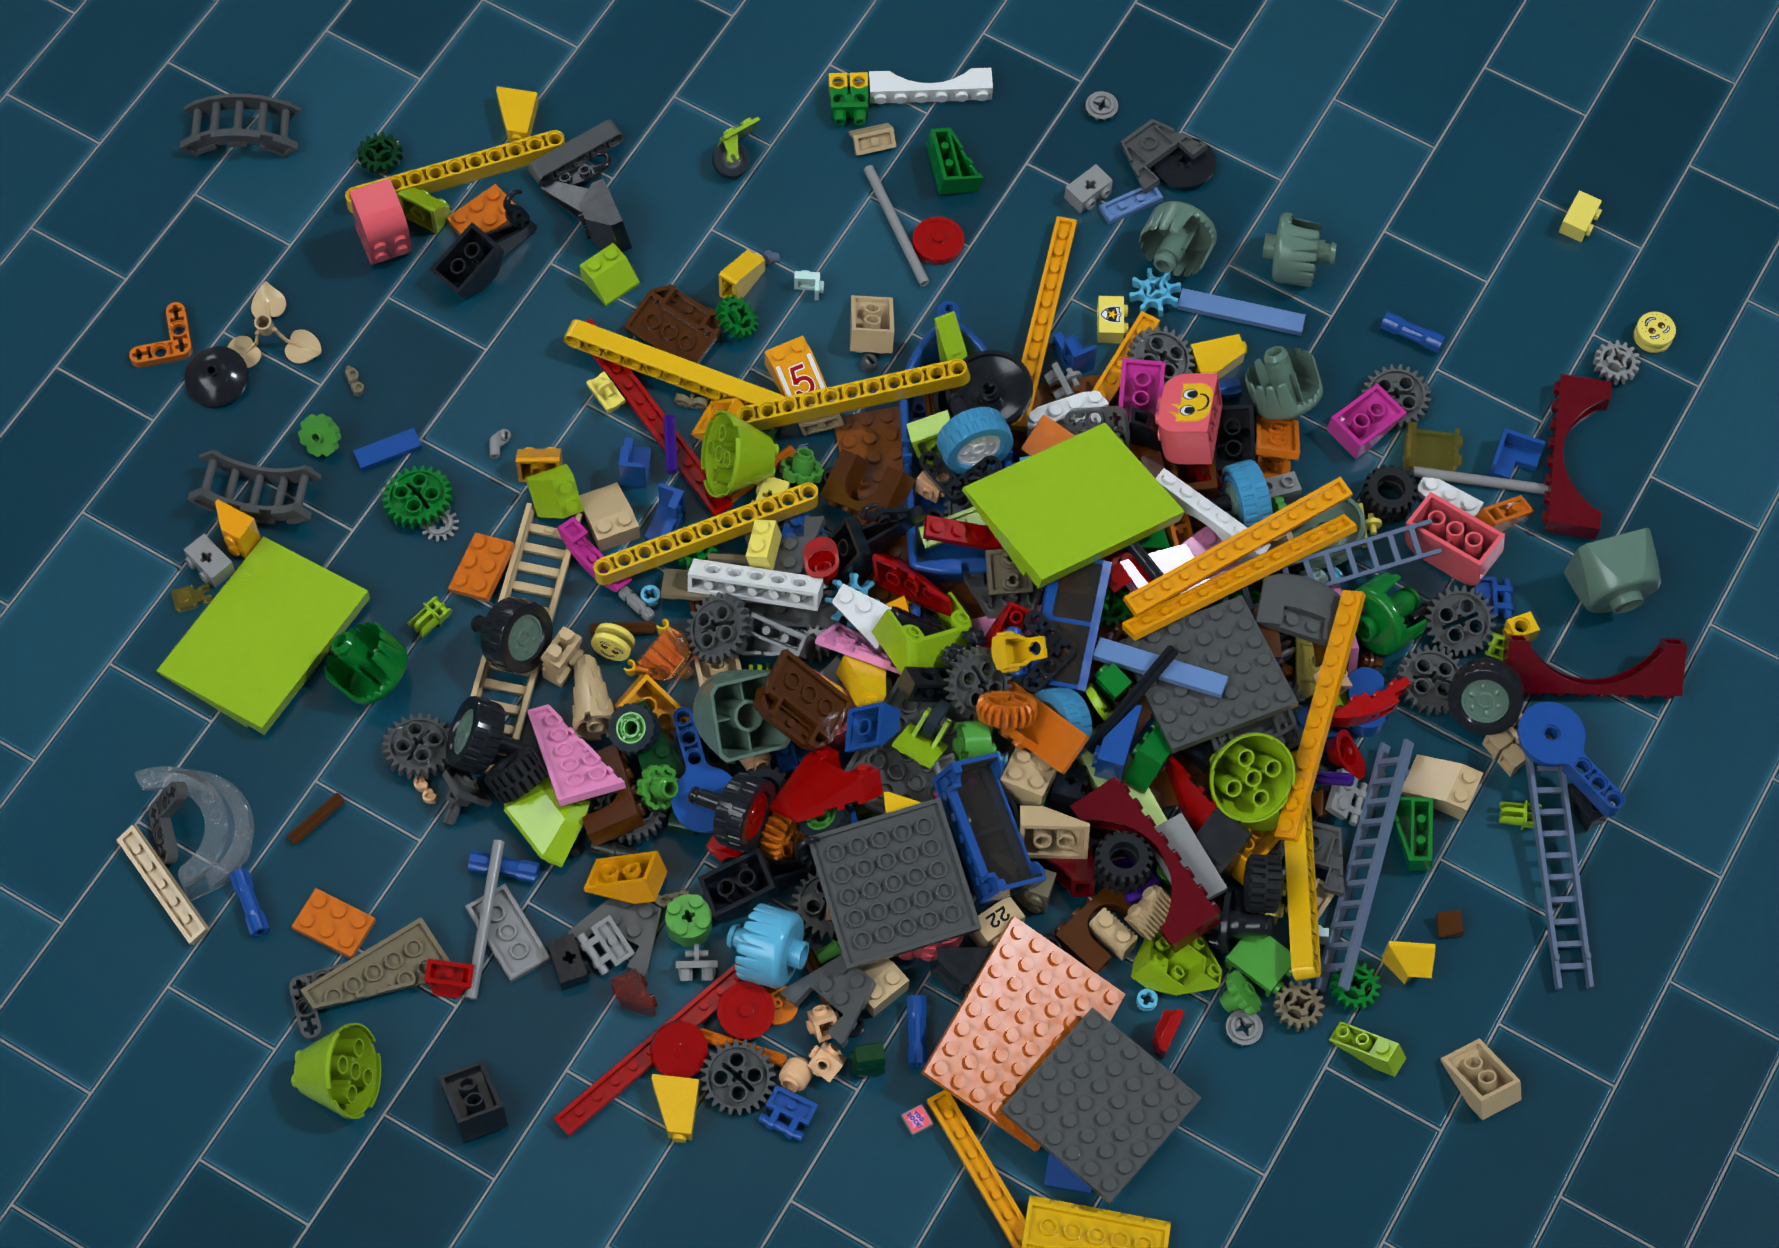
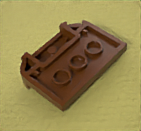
(675, 324)
(801, 703)

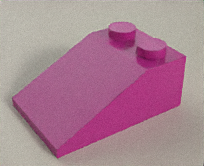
(1141, 384)
(1365, 420)

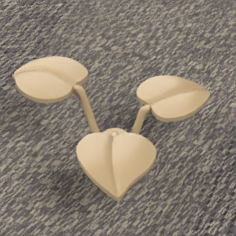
(271, 303)

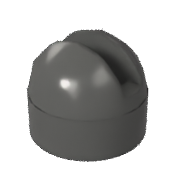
(866, 364)

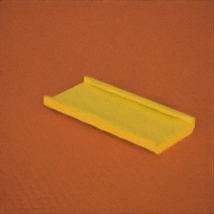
(1072, 1225)

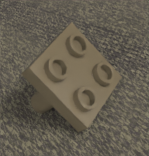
(1004, 576)

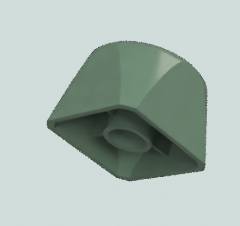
(1615, 572)
(728, 719)

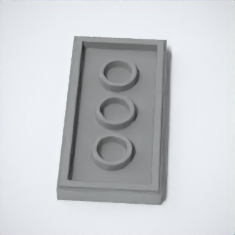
(1192, 854)
(511, 935)

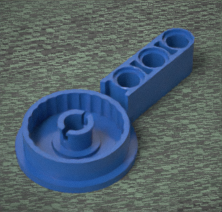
(1566, 750)
(700, 775)

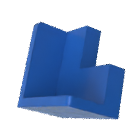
(1072, 353)
(1517, 450)
(634, 464)
(669, 512)

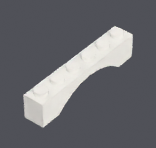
(890, 88)
(1204, 510)

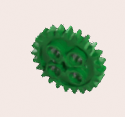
(432, 485)

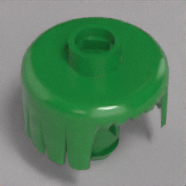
(1383, 617)
(366, 663)

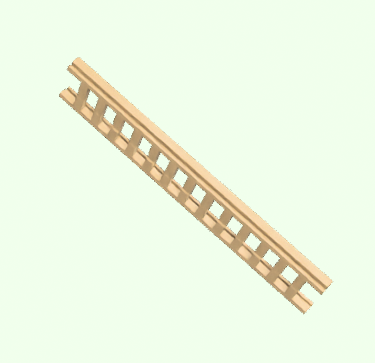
(510, 584)

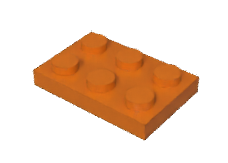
(484, 211)
(1277, 438)
(481, 567)
(333, 923)

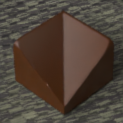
(1319, 802)
(1449, 924)

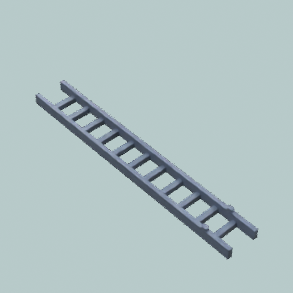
(1347, 547)
(1377, 779)
(1545, 877)

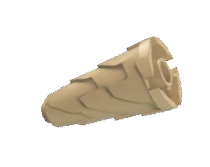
(591, 700)

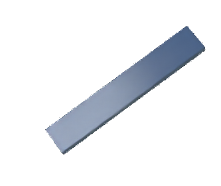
(1241, 312)
(1176, 673)

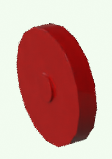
(938, 240)
(745, 1011)
(678, 1049)

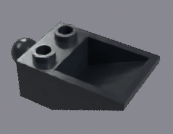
(1223, 842)

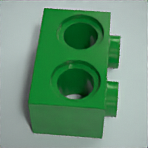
(1111, 682)

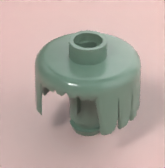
(1174, 229)
(1296, 250)
(1285, 385)

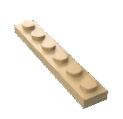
(163, 884)

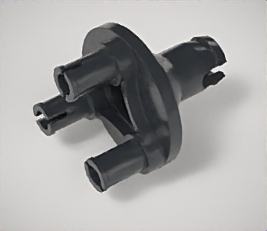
(1236, 923)

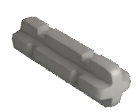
(636, 603)

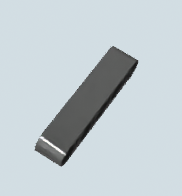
(576, 152)

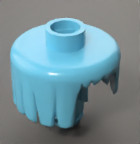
(771, 946)

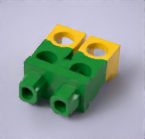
(846, 104)

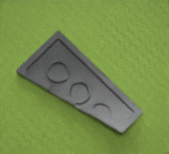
(797, 617)

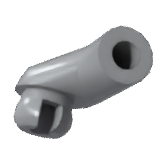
(497, 441)

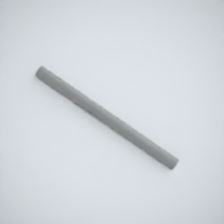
(896, 225)
(1480, 480)
(485, 917)

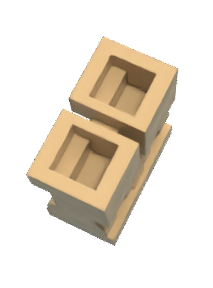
(561, 656)
(1508, 748)

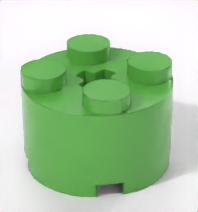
(972, 740)
(685, 908)

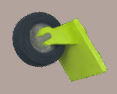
(731, 157)
(920, 744)

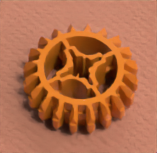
(1006, 709)
(780, 838)

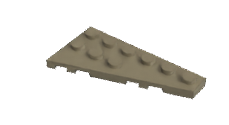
(383, 968)

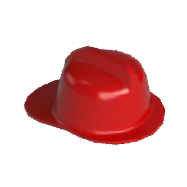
(821, 559)
(1345, 754)

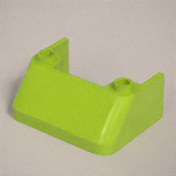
(910, 647)

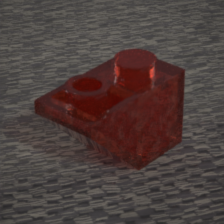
(632, 994)

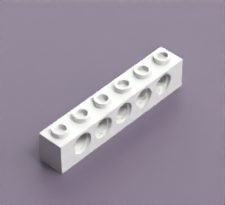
(755, 584)

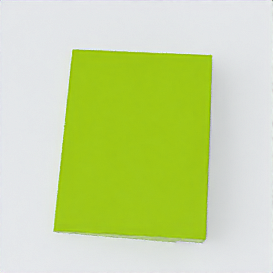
(1072, 505)
(263, 635)

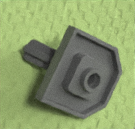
(462, 791)

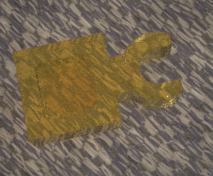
(188, 598)

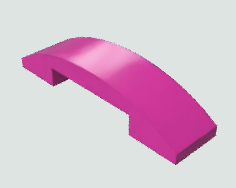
(584, 551)

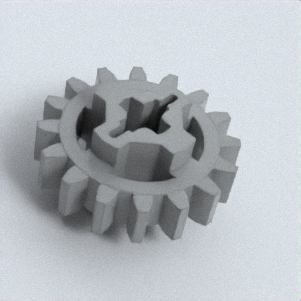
(1616, 362)

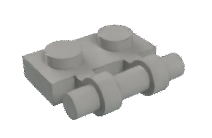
(1341, 797)
(612, 942)

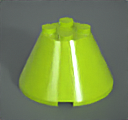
(735, 455)
(1251, 777)
(340, 1071)

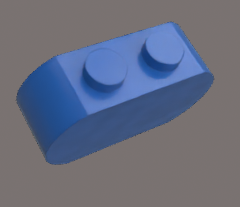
(1369, 681)

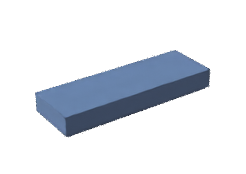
(1129, 204)

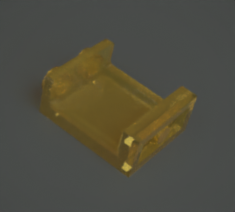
(1432, 449)

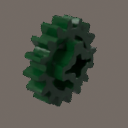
(382, 153)

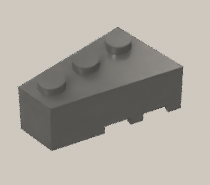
(770, 638)

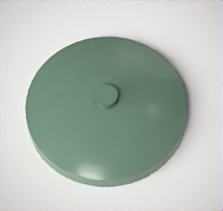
(1352, 511)

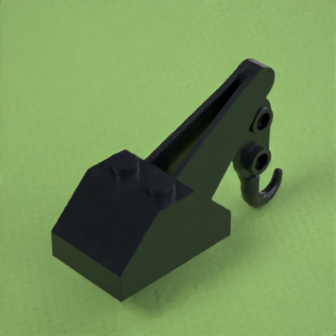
(592, 205)
(477, 256)
(859, 543)
(751, 880)
(960, 966)

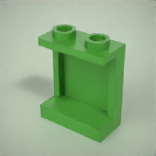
(1261, 961)

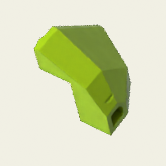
(544, 824)
(1176, 973)

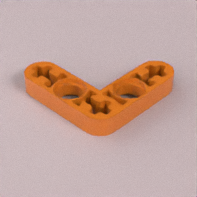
(171, 346)

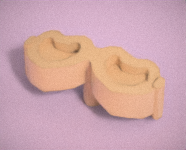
(428, 794)

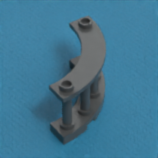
(206, 141)
(291, 513)

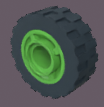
(647, 728)
(830, 820)

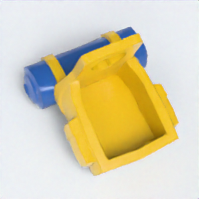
(1012, 652)

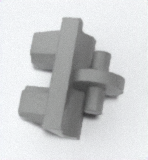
(1057, 376)
(685, 967)

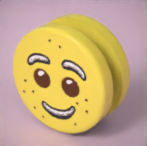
(1654, 332)
(613, 642)

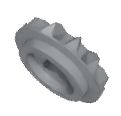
(1096, 99)
(1240, 1037)

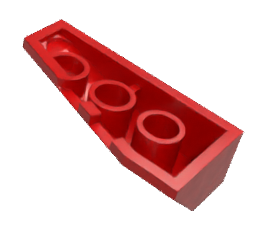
(899, 578)
(1190, 797)

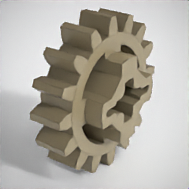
(1293, 1014)

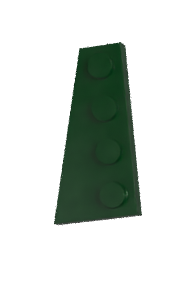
(661, 753)

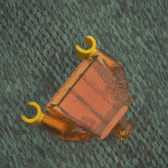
(664, 656)

